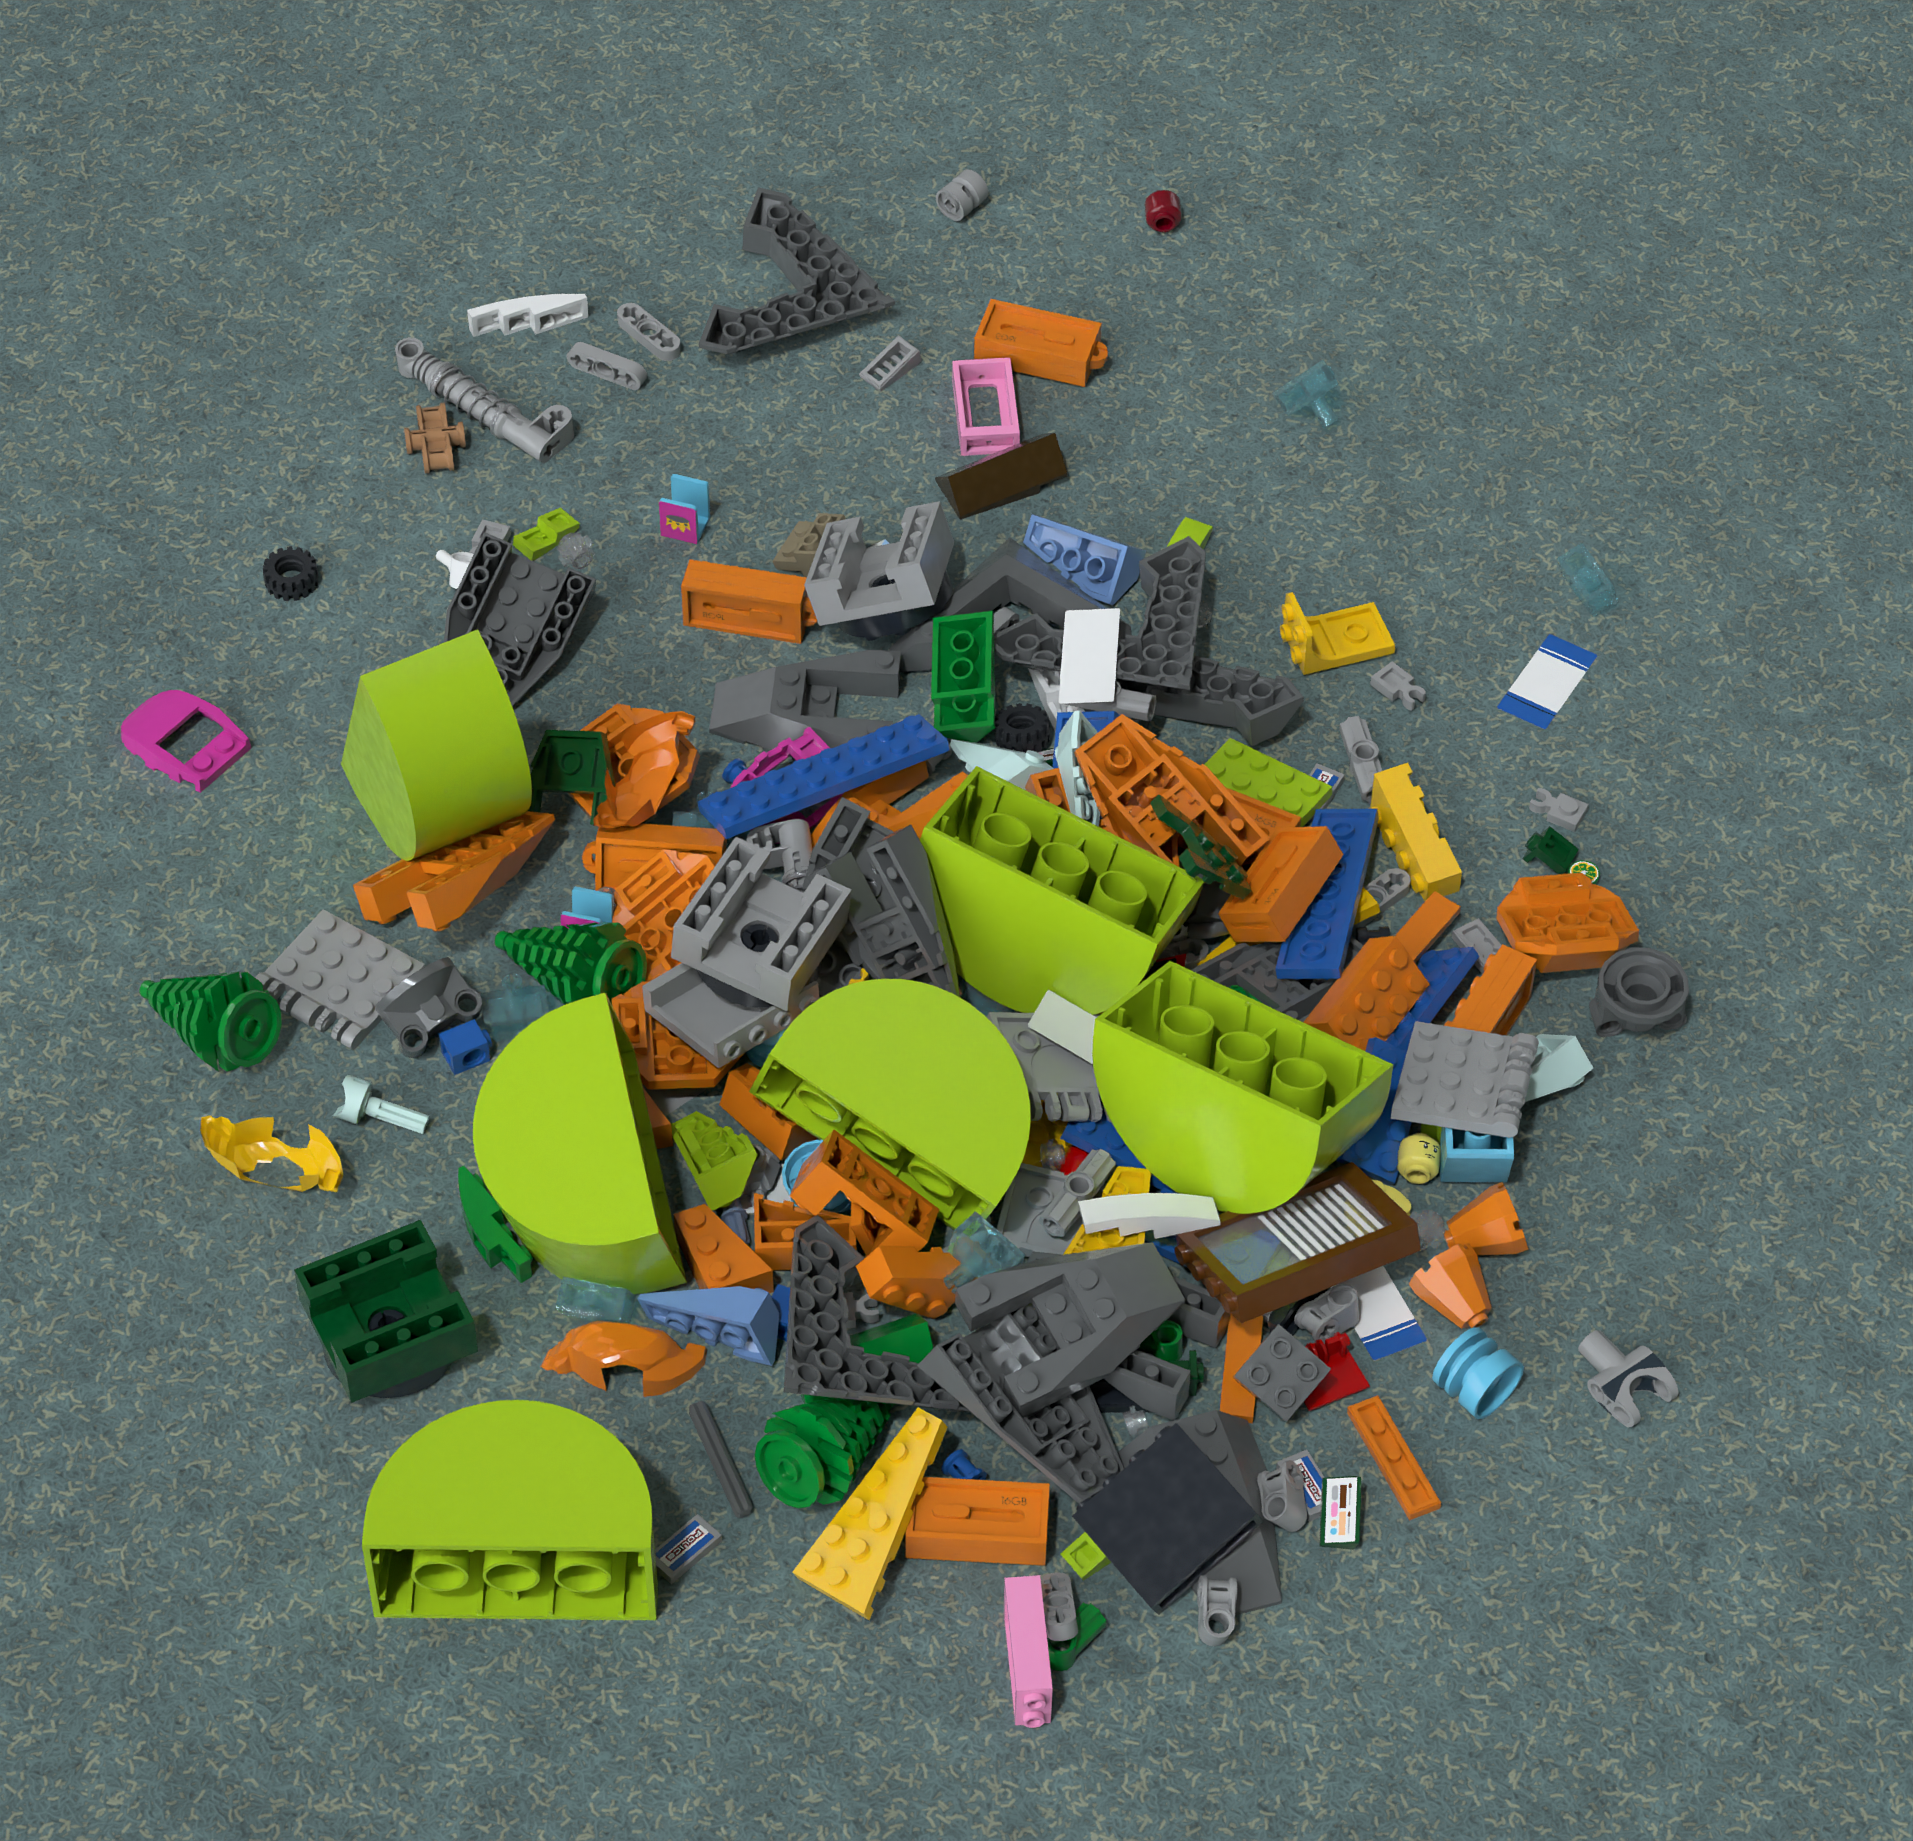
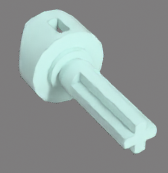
(359, 1101)

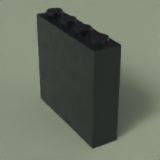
(1166, 1518)

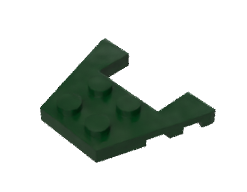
(571, 764)
(1204, 852)

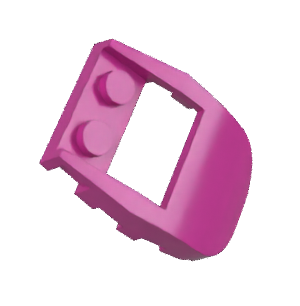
(162, 716)
(801, 748)

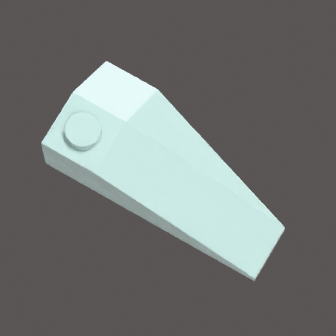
(1002, 762)
(1079, 797)
(1557, 1065)

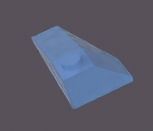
(1093, 562)
(726, 1315)

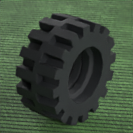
(286, 561)
(1022, 728)

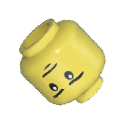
(1419, 1158)

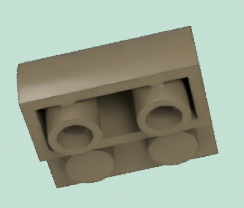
(802, 544)

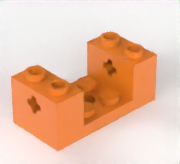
(842, 1166)

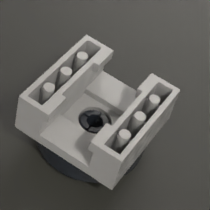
(885, 585)
(756, 935)

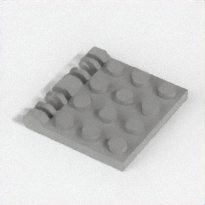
(337, 975)
(1051, 1072)
(1465, 1079)
(1024, 1204)

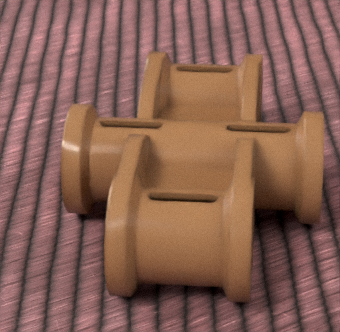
(435, 438)

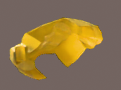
(251, 1141)

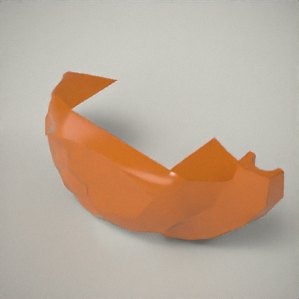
(655, 760)
(616, 1343)

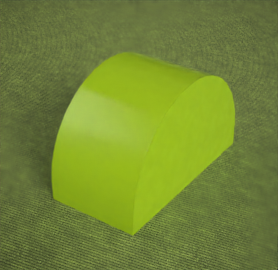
(436, 748)
(1048, 898)
(910, 1084)
(1229, 1090)
(575, 1151)
(511, 1520)

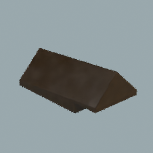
(1003, 476)

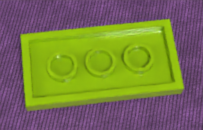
(1268, 780)

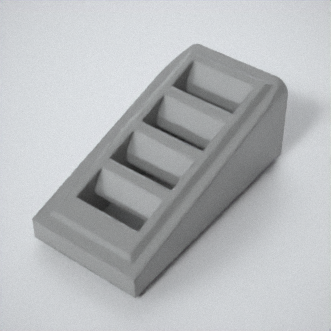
(896, 347)

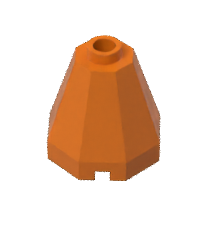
(1488, 1224)
(1455, 1286)

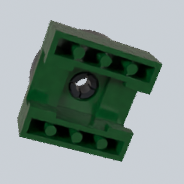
(386, 1314)

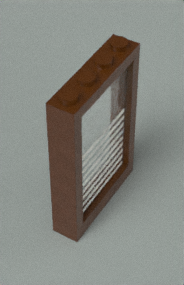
(1308, 1244)

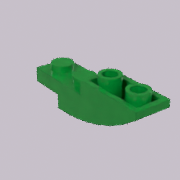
(487, 1227)

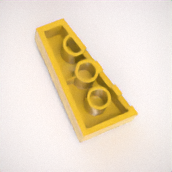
(1413, 833)

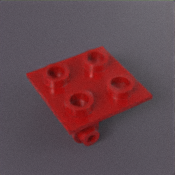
(1343, 1378)

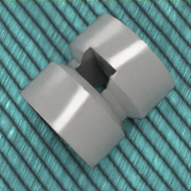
(962, 195)

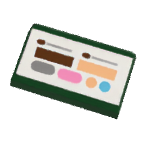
(1340, 1512)

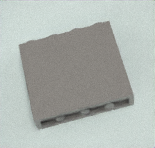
(711, 1023)

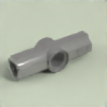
(1125, 702)
(1361, 754)
(1087, 1181)

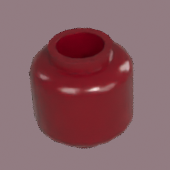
(1163, 210)

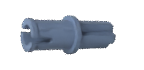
(734, 1217)

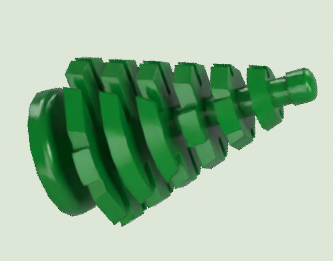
(578, 959)
(219, 1016)
(818, 1448)

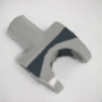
(1624, 1375)

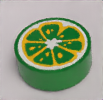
(1587, 868)

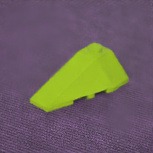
(715, 1157)

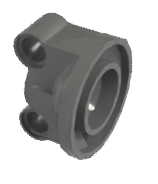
(1638, 992)
(427, 1004)

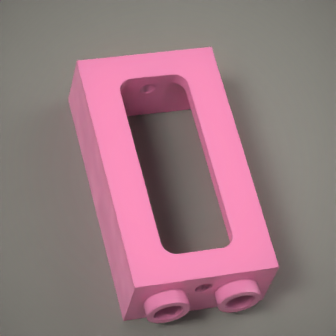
(995, 374)
(1027, 1651)

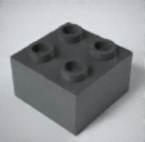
(1281, 1373)

